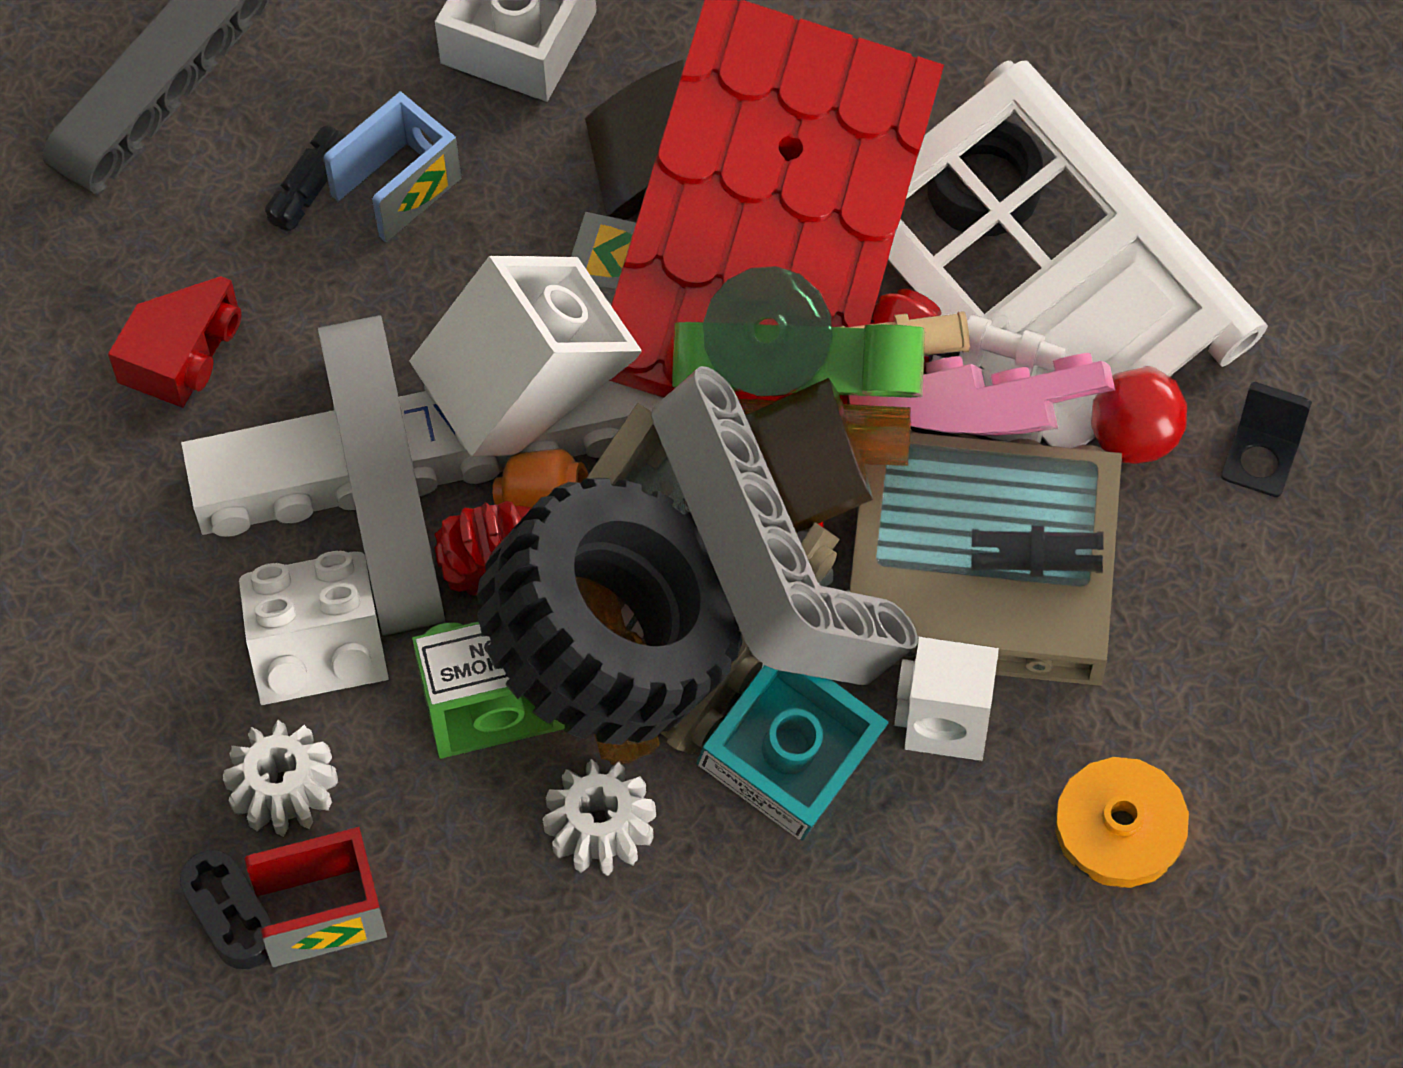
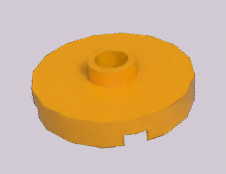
(1113, 851)

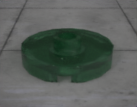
(774, 366)

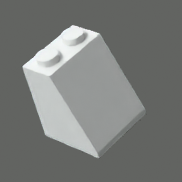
(521, 351)

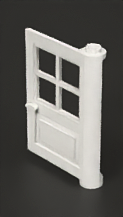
(1121, 291)

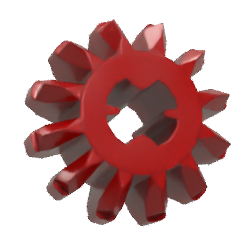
(469, 540)

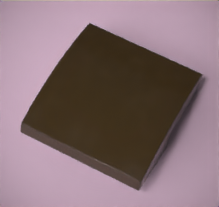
(627, 138)
(811, 454)

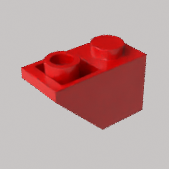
(172, 340)

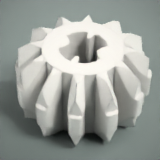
(303, 783)
(575, 826)

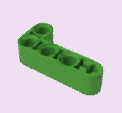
(861, 361)

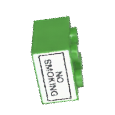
(467, 695)

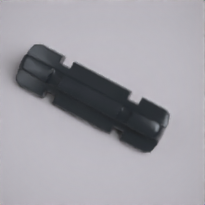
(303, 181)

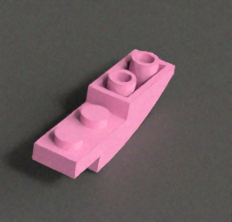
(1014, 405)

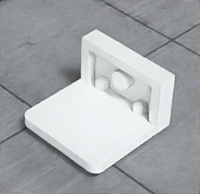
(311, 627)

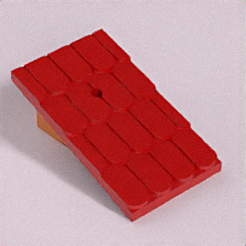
(778, 155)

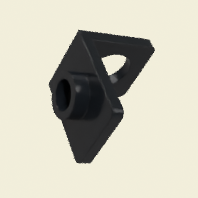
(1269, 421)

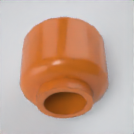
(535, 475)

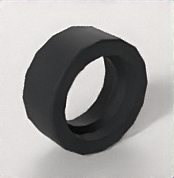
(962, 209)

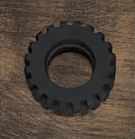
(564, 654)

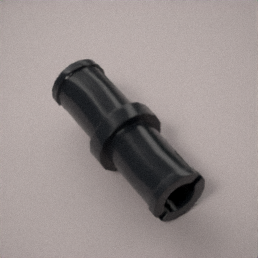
(1037, 551)

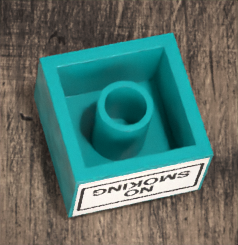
(791, 746)

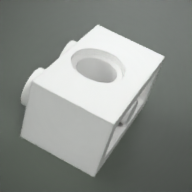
(947, 698)

